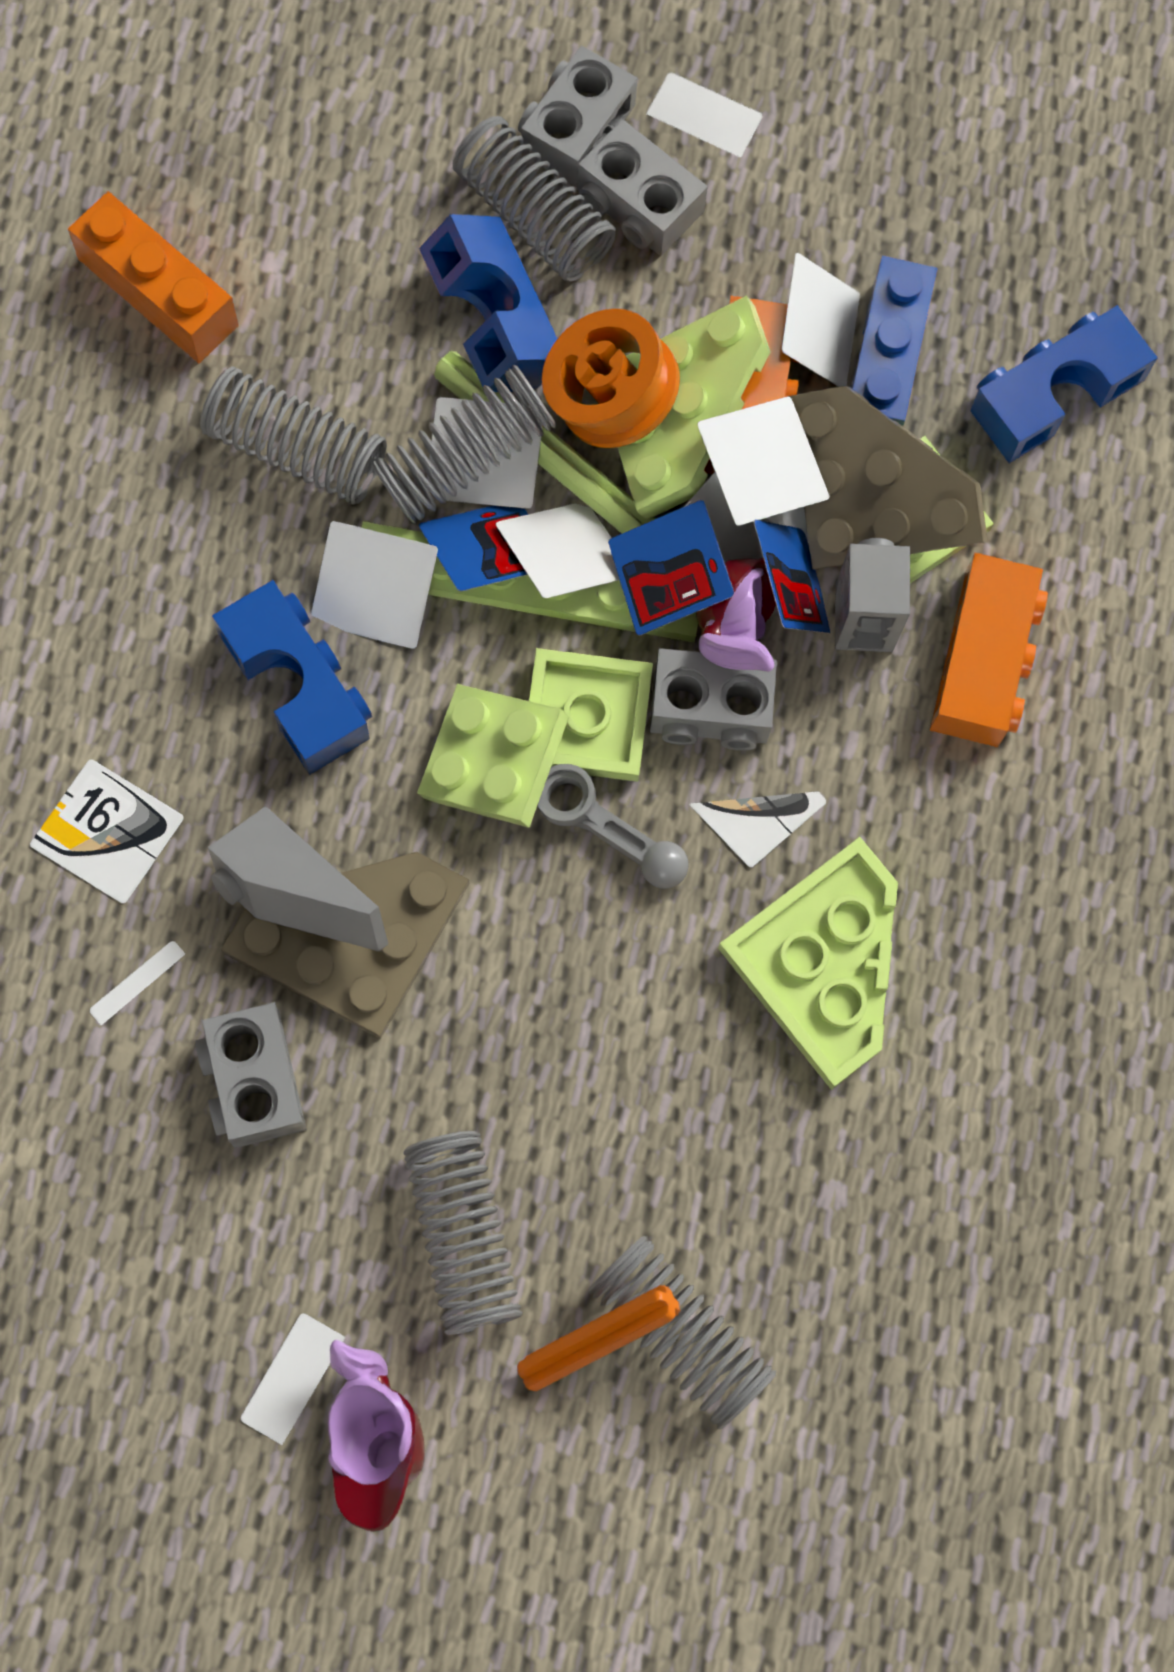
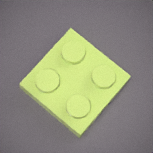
(604, 708)
(493, 755)

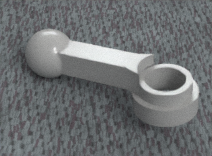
(661, 862)

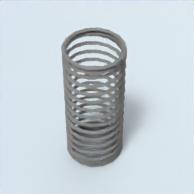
(597, 252)
(520, 386)
(368, 452)
(423, 1152)
(752, 1383)

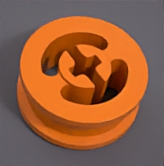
(594, 358)

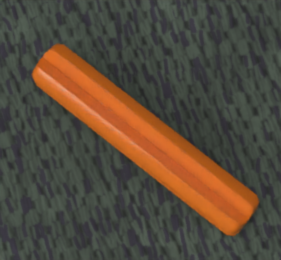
(598, 1338)

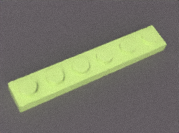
(595, 605)

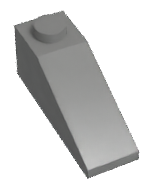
(291, 883)

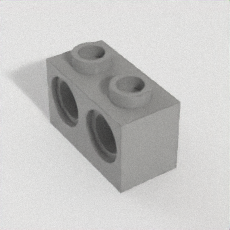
(580, 117)
(650, 182)
(872, 596)
(712, 688)
(265, 1072)

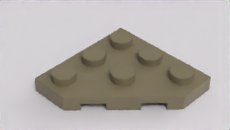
(881, 482)
(348, 979)

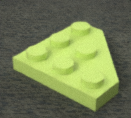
(714, 369)
(825, 960)

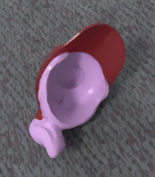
(736, 624)
(372, 1440)

